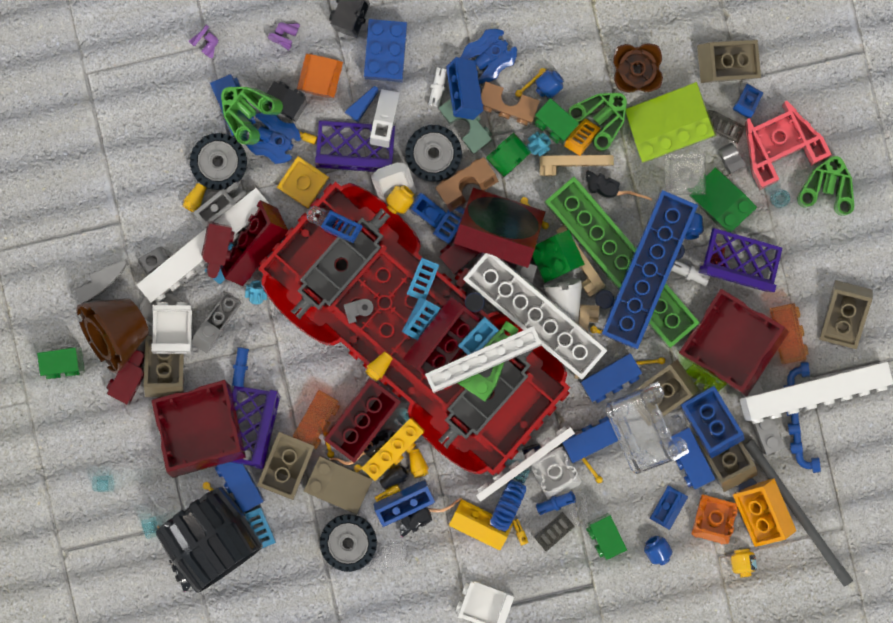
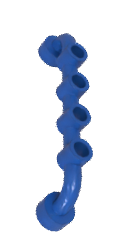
(794, 427)

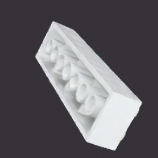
(531, 308)

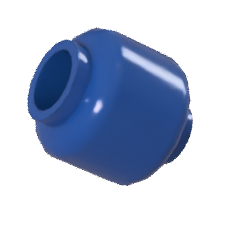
(549, 84)
(696, 227)
(658, 550)

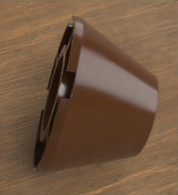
(113, 330)

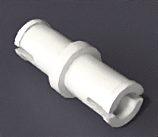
(438, 87)
(690, 272)

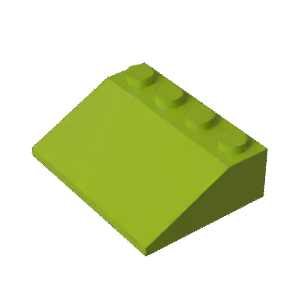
(670, 122)

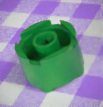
(508, 154)

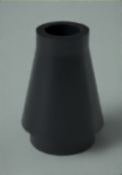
(395, 476)

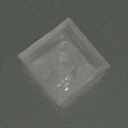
(685, 174)

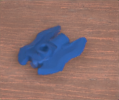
(491, 53)
(276, 139)

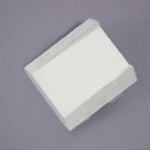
(390, 176)
(555, 473)

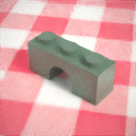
(477, 137)

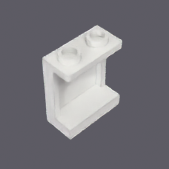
(172, 328)
(484, 604)

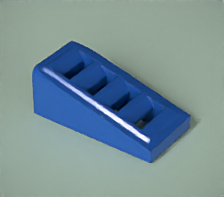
(358, 109)
(331, 219)
(440, 235)

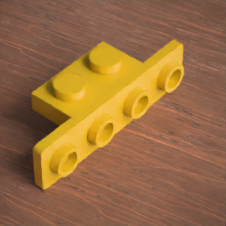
(393, 449)

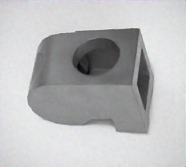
(731, 158)
(153, 259)
(361, 307)

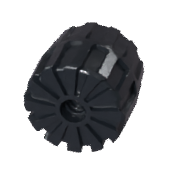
(208, 539)

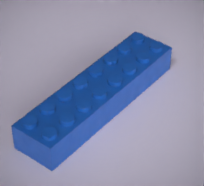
(649, 269)

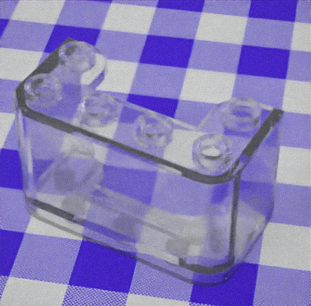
(642, 429)

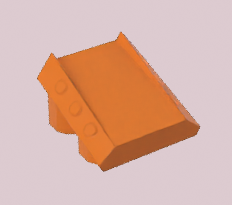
(320, 76)
(715, 519)

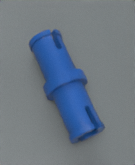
(240, 367)
(556, 503)

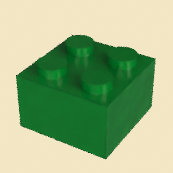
(555, 122)
(557, 256)
(60, 362)
(607, 537)

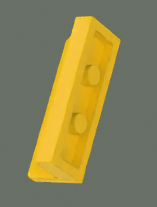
(476, 523)

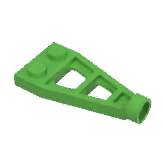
(482, 386)

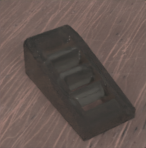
(725, 120)
(539, 539)

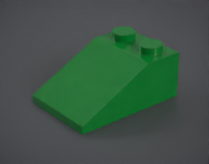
(724, 202)

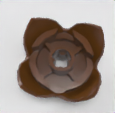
(649, 59)

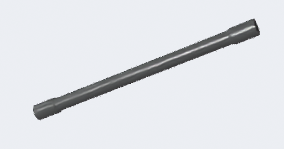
(838, 569)

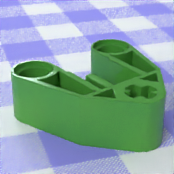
(235, 99)
(589, 105)
(844, 190)

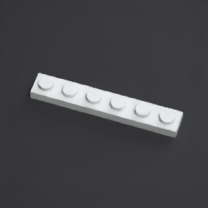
(483, 359)
(530, 458)

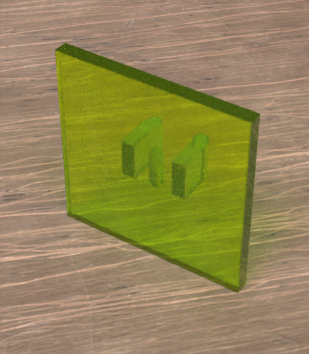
(705, 377)

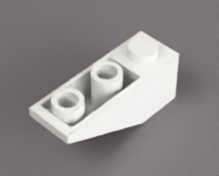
(384, 118)

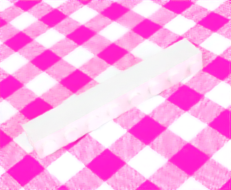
(189, 257)
(816, 391)

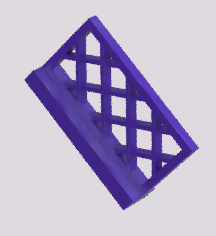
(350, 162)
(735, 276)
(265, 425)

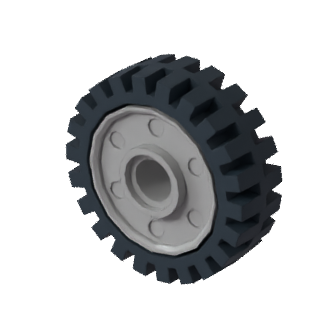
(430, 138)
(203, 159)
(348, 527)

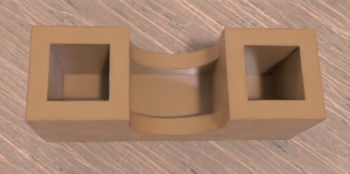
(523, 111)
(477, 173)

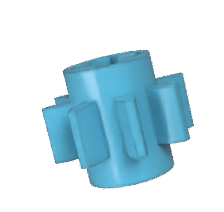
(539, 143)
(255, 292)

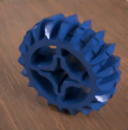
(508, 505)

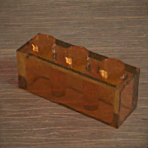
(792, 347)
(317, 418)

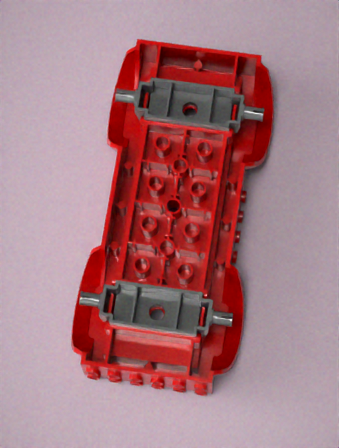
(382, 270)

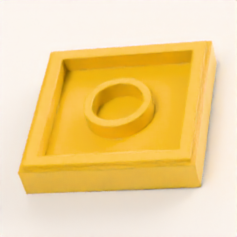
(303, 182)

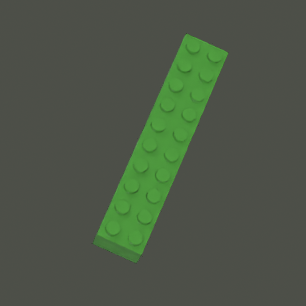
(613, 254)

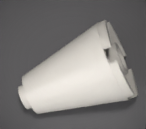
(565, 295)

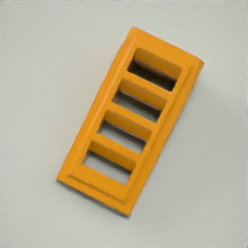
(575, 146)

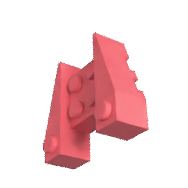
(779, 139)

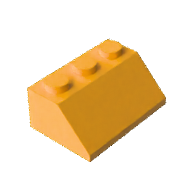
(764, 513)

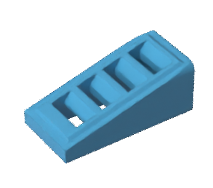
(429, 282)
(417, 311)
(259, 511)

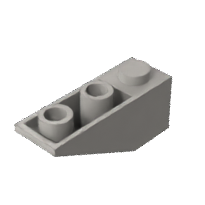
(215, 323)

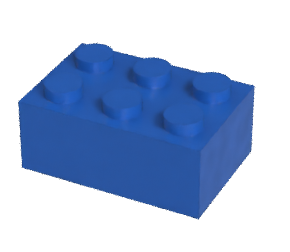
(385, 50)
(712, 422)

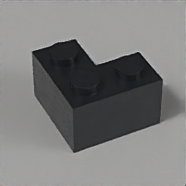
(293, 101)

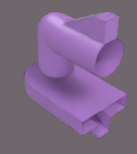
(282, 27)
(212, 40)

